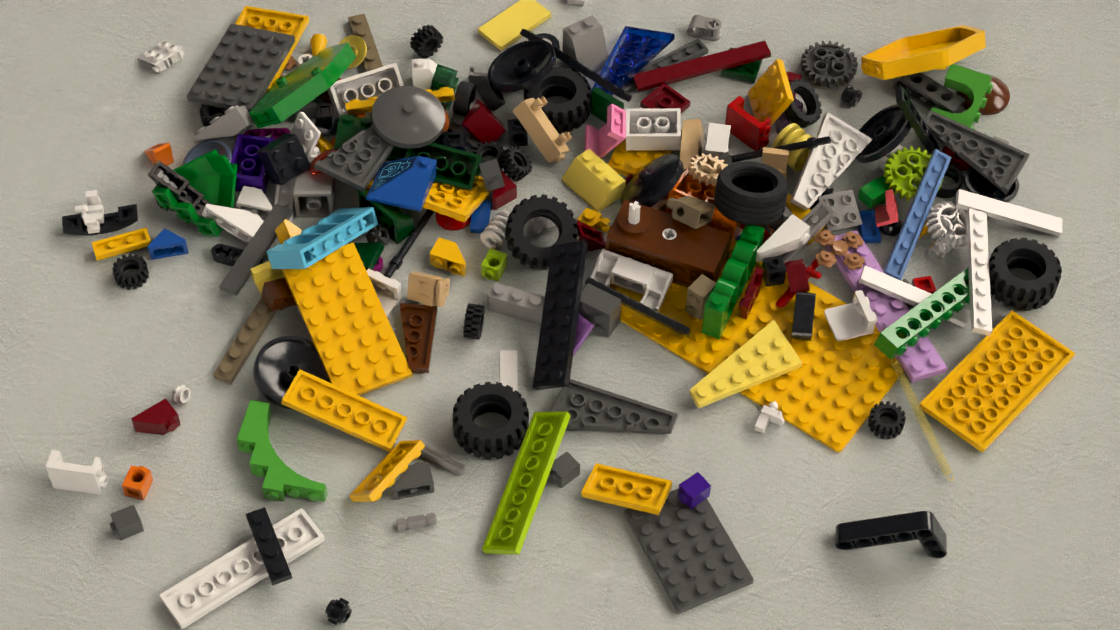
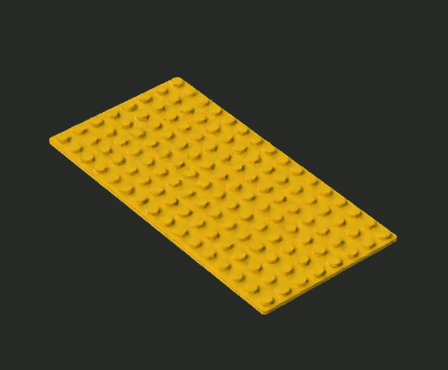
(822, 398)

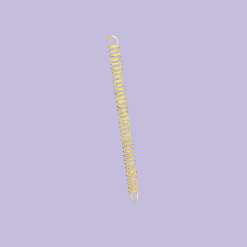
(927, 431)

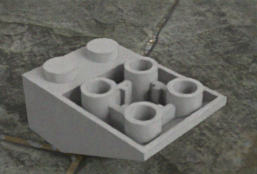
(234, 122)

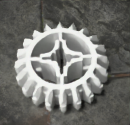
(945, 217)

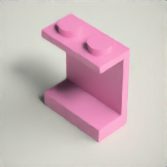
(608, 136)

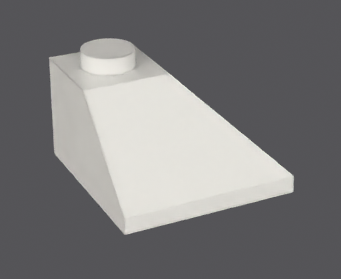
(423, 72)

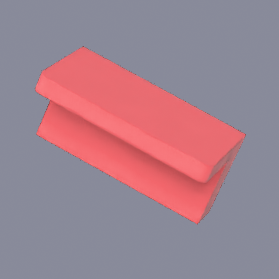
(887, 213)

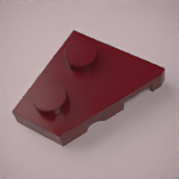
(751, 294)

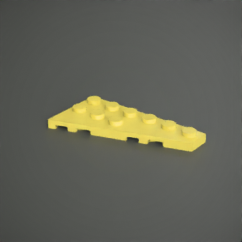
(755, 362)

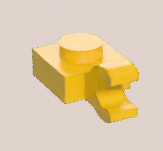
(594, 220)

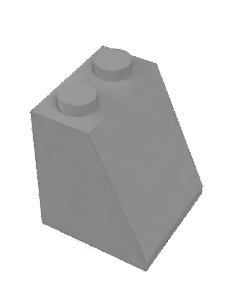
(586, 43)
(314, 195)

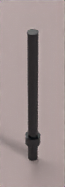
(811, 143)
(397, 261)

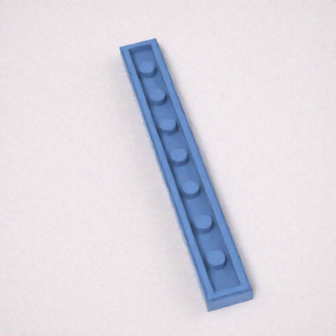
(917, 215)

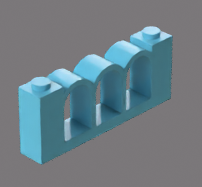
(322, 238)

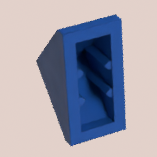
(167, 245)

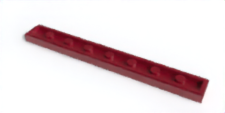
(701, 66)

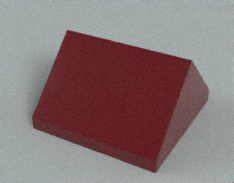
(483, 123)

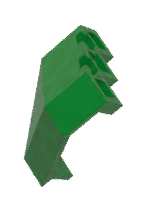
(213, 178)

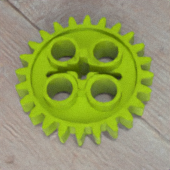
(911, 172)

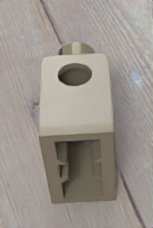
(691, 211)

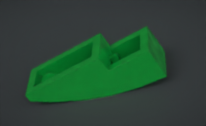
(874, 192)

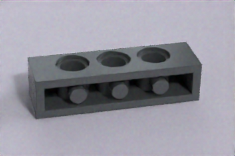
(930, 93)

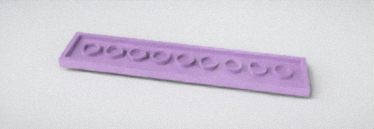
(920, 360)

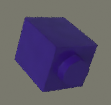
(694, 490)

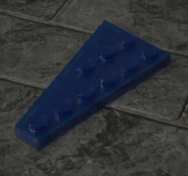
(632, 53)

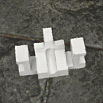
(94, 213)

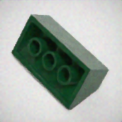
(350, 126)
(453, 165)

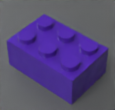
(249, 166)

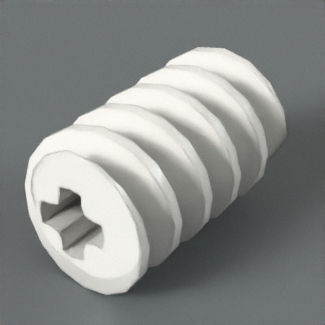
(495, 231)

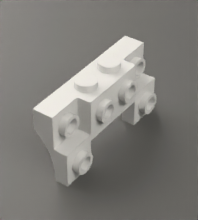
(633, 276)

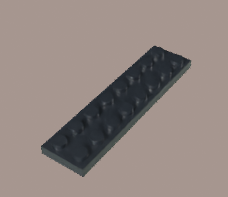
(560, 316)

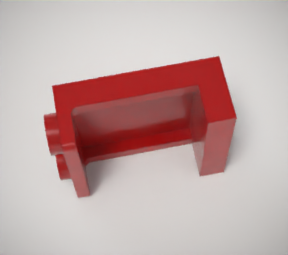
(746, 127)

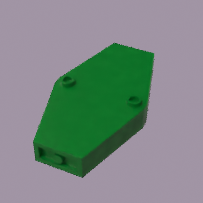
(302, 85)

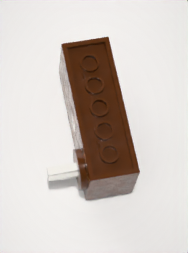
(668, 244)

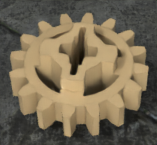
(706, 168)

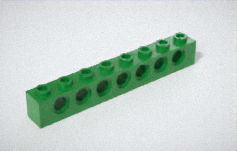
(925, 316)

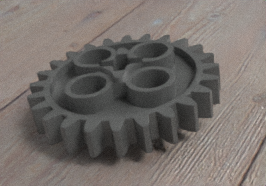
(842, 64)

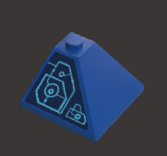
(404, 182)

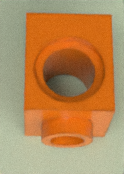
(137, 489)

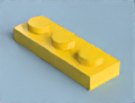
(121, 243)

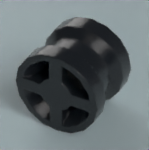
(851, 95)

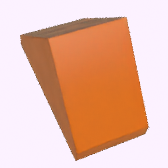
(160, 152)

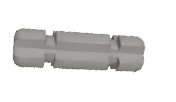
(416, 521)

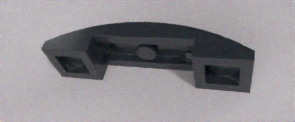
(114, 221)

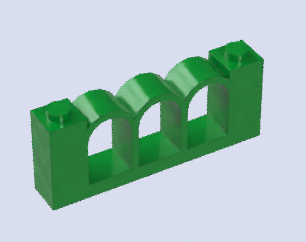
(732, 281)

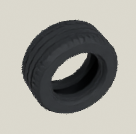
(751, 193)

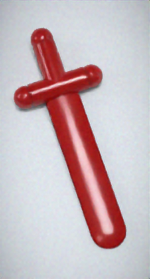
(786, 297)

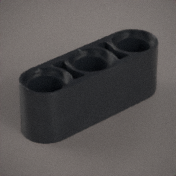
(803, 316)

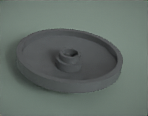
(408, 117)

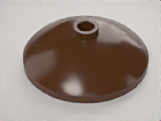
(996, 100)

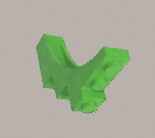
(279, 478)

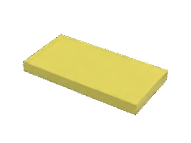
(506, 26)

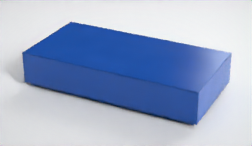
(480, 217)
(868, 230)

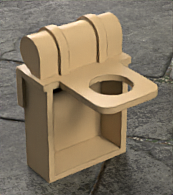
(776, 158)
(428, 289)

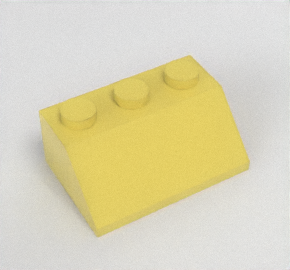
(594, 180)

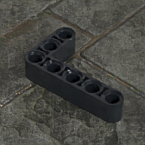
(894, 529)

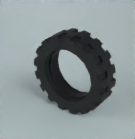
(811, 101)

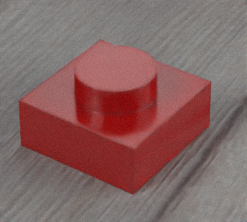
(924, 283)

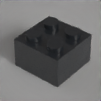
(283, 158)

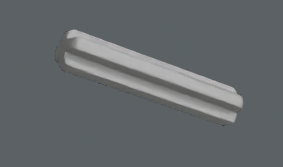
(442, 460)

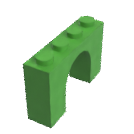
(974, 85)

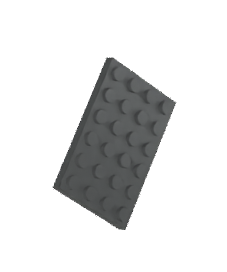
(241, 67)
(689, 552)

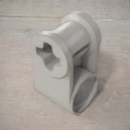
(703, 27)

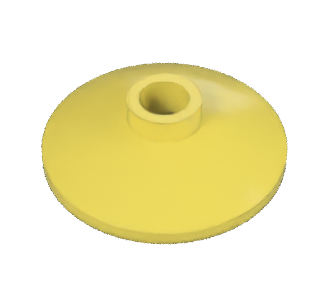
(358, 46)

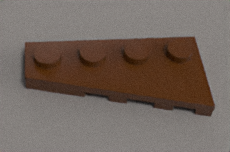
(419, 331)

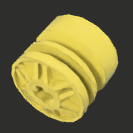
(789, 135)

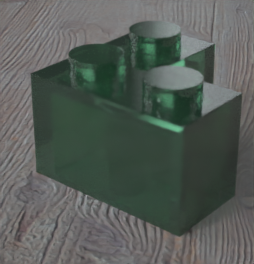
(445, 77)

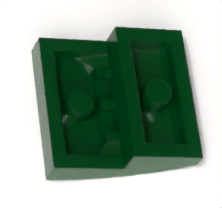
(745, 72)

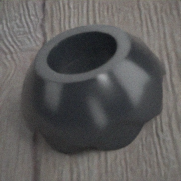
(891, 229)

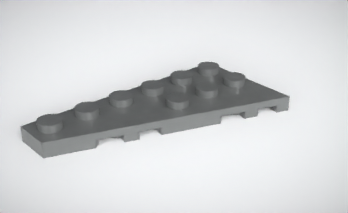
(606, 411)

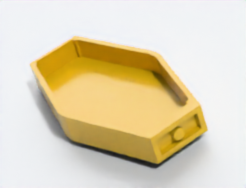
(923, 52)

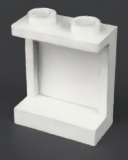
(75, 476)

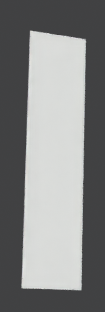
(508, 368)

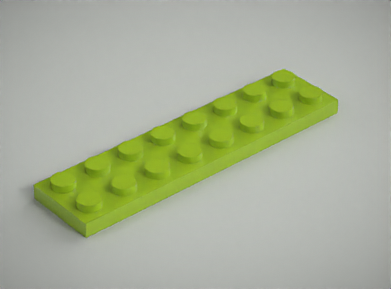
(526, 483)

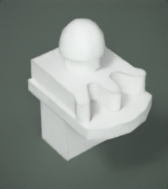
(767, 415)

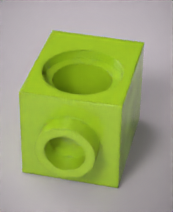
(494, 265)

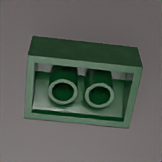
(390, 217)

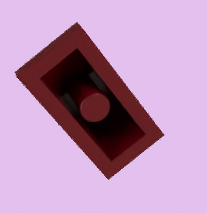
(157, 419)

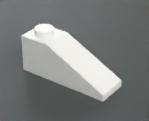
(236, 221)
(785, 239)

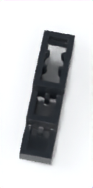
(179, 186)

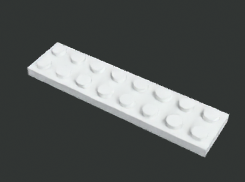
(237, 570)

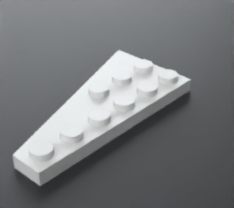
(828, 160)

